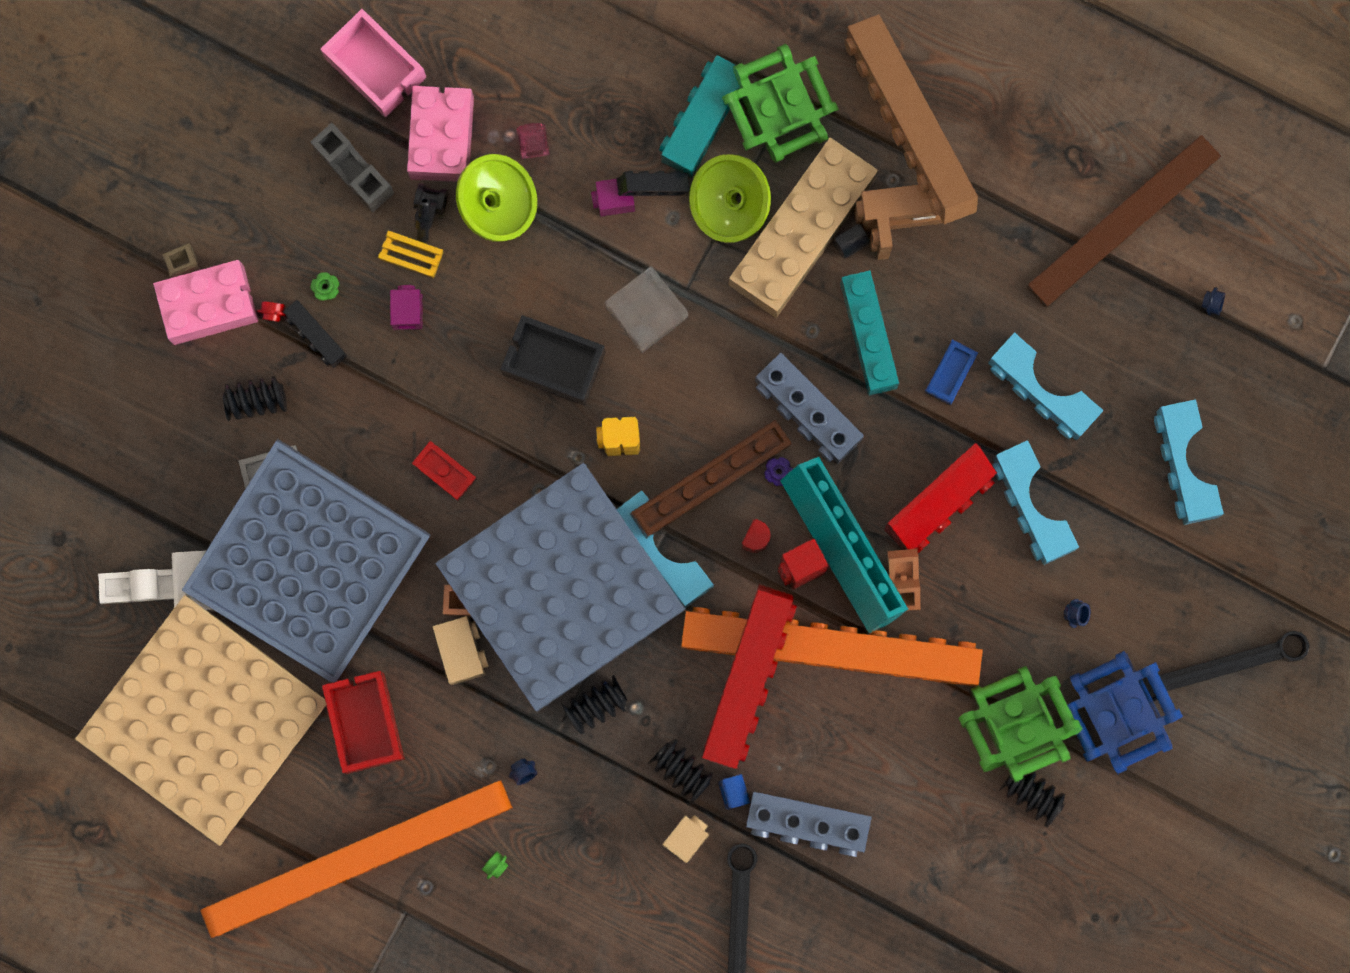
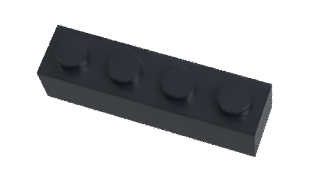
(653, 184)
(312, 330)

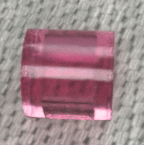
(533, 140)

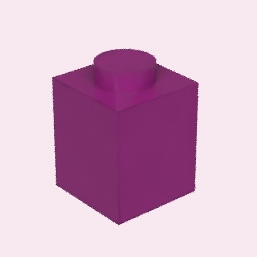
(608, 200)
(406, 308)

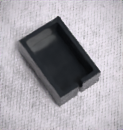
(553, 360)

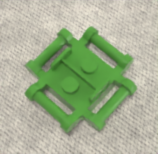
(779, 103)
(1020, 725)

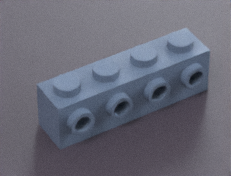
(808, 408)
(808, 822)

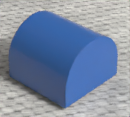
(734, 792)

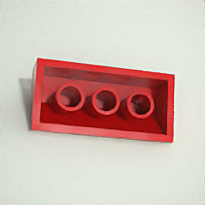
(941, 499)

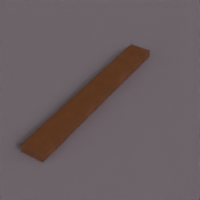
(1123, 221)

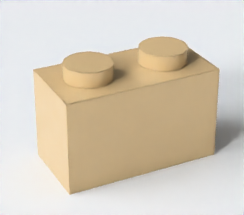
(459, 650)
(687, 838)

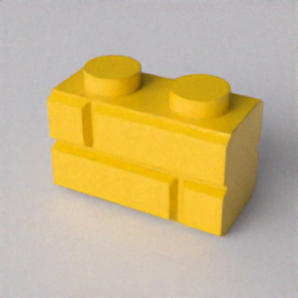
(619, 436)

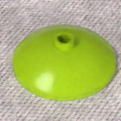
(509, 192)
(715, 202)

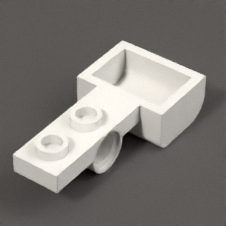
(150, 583)

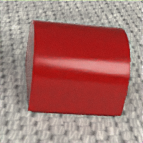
(757, 537)

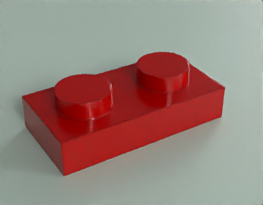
(444, 471)

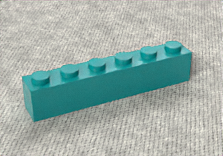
(844, 544)

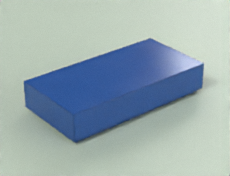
(951, 372)

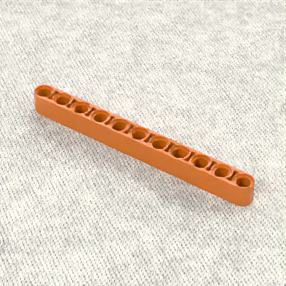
(356, 859)

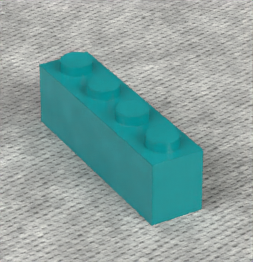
(701, 119)
(869, 333)

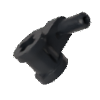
(428, 204)

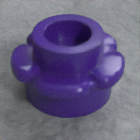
(774, 464)

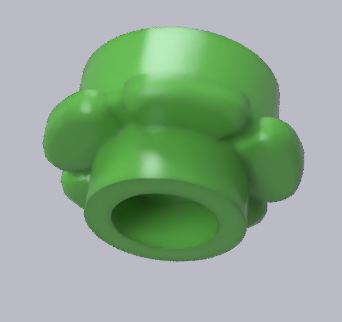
(325, 294)
(495, 865)

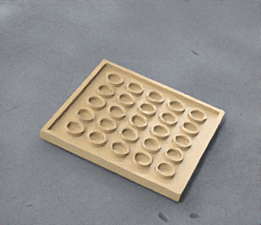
(202, 720)

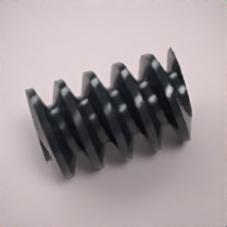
(254, 398)
(596, 705)
(681, 770)
(1036, 796)

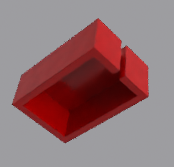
(363, 722)

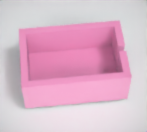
(373, 62)
(440, 133)
(205, 302)

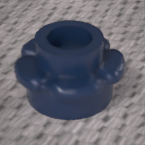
(1213, 301)
(1077, 613)
(523, 771)

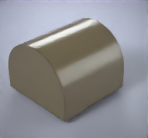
(181, 261)

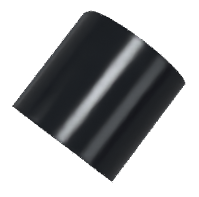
(851, 241)

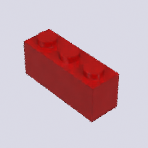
(802, 564)

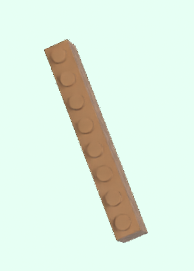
(911, 119)

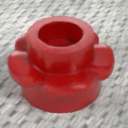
(272, 311)

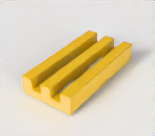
(387, 245)

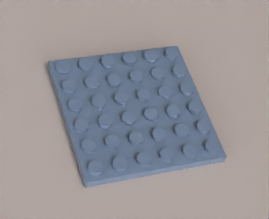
(306, 561)
(560, 587)

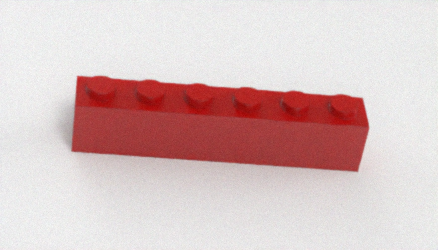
(748, 676)

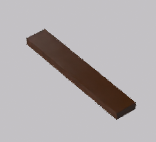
(710, 479)

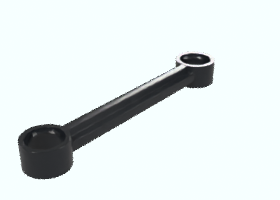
(1232, 663)
(739, 912)

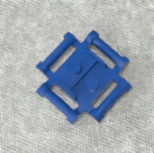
(1123, 711)

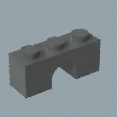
(352, 168)

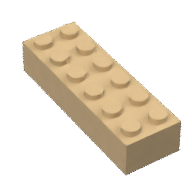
(802, 227)

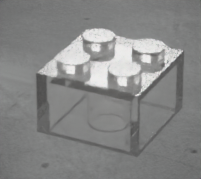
(646, 309)

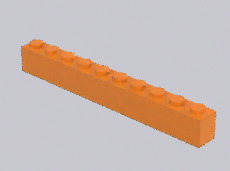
(843, 648)

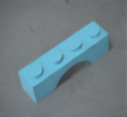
(1071, 413)
(1196, 499)
(1049, 537)
(684, 579)

